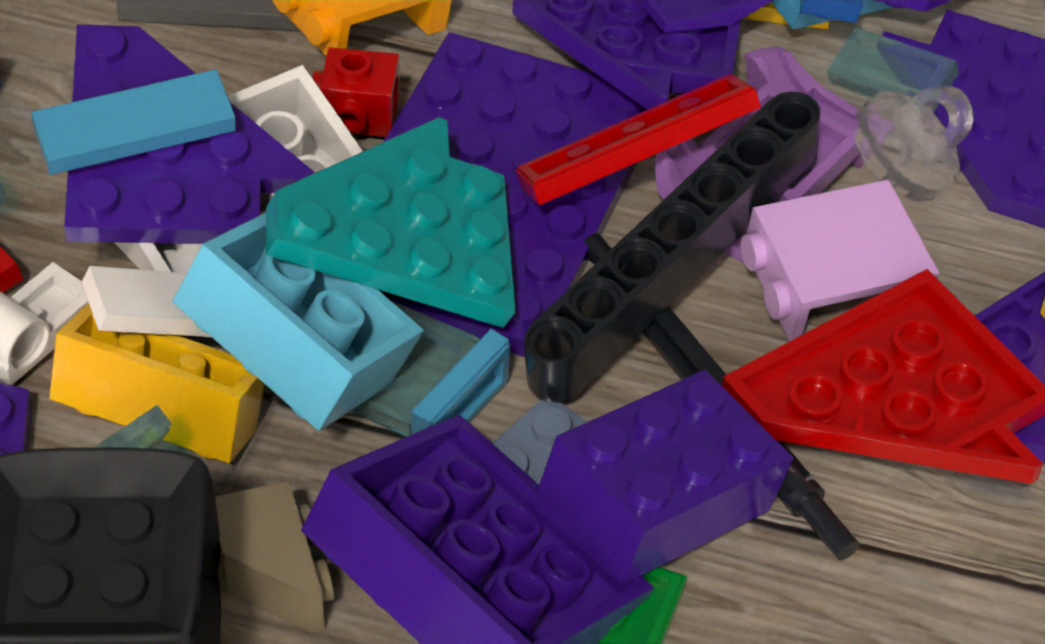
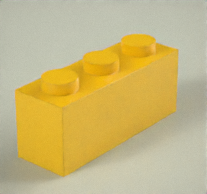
(126, 374)

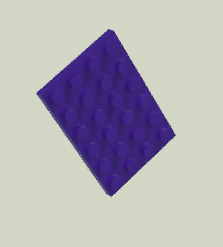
(504, 114)

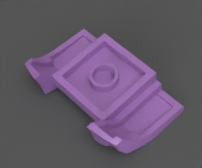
(771, 73)

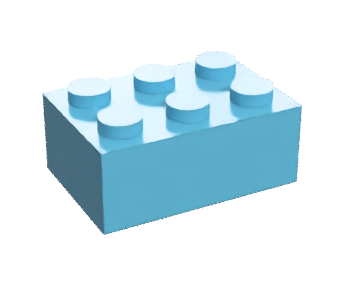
(295, 328)

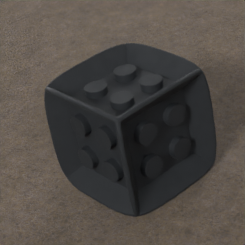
(108, 547)

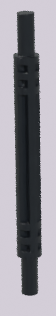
(687, 357)

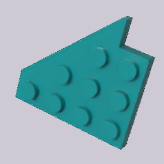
(403, 225)

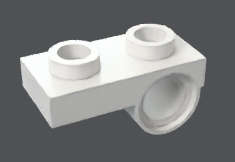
(34, 317)

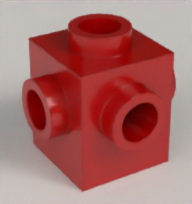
(361, 89)

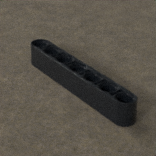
(670, 248)

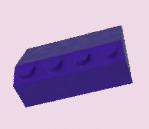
(464, 545)

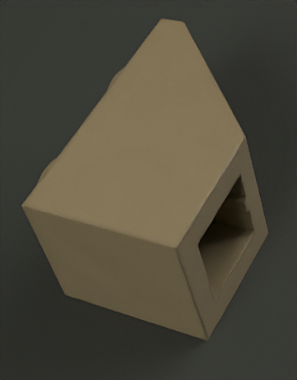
(269, 556)

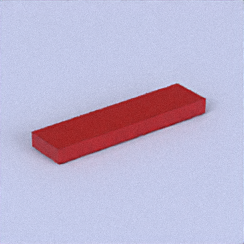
(637, 138)

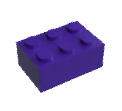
(663, 475)

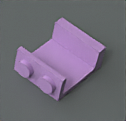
(831, 250)

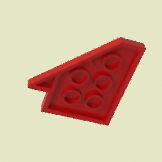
(900, 383)

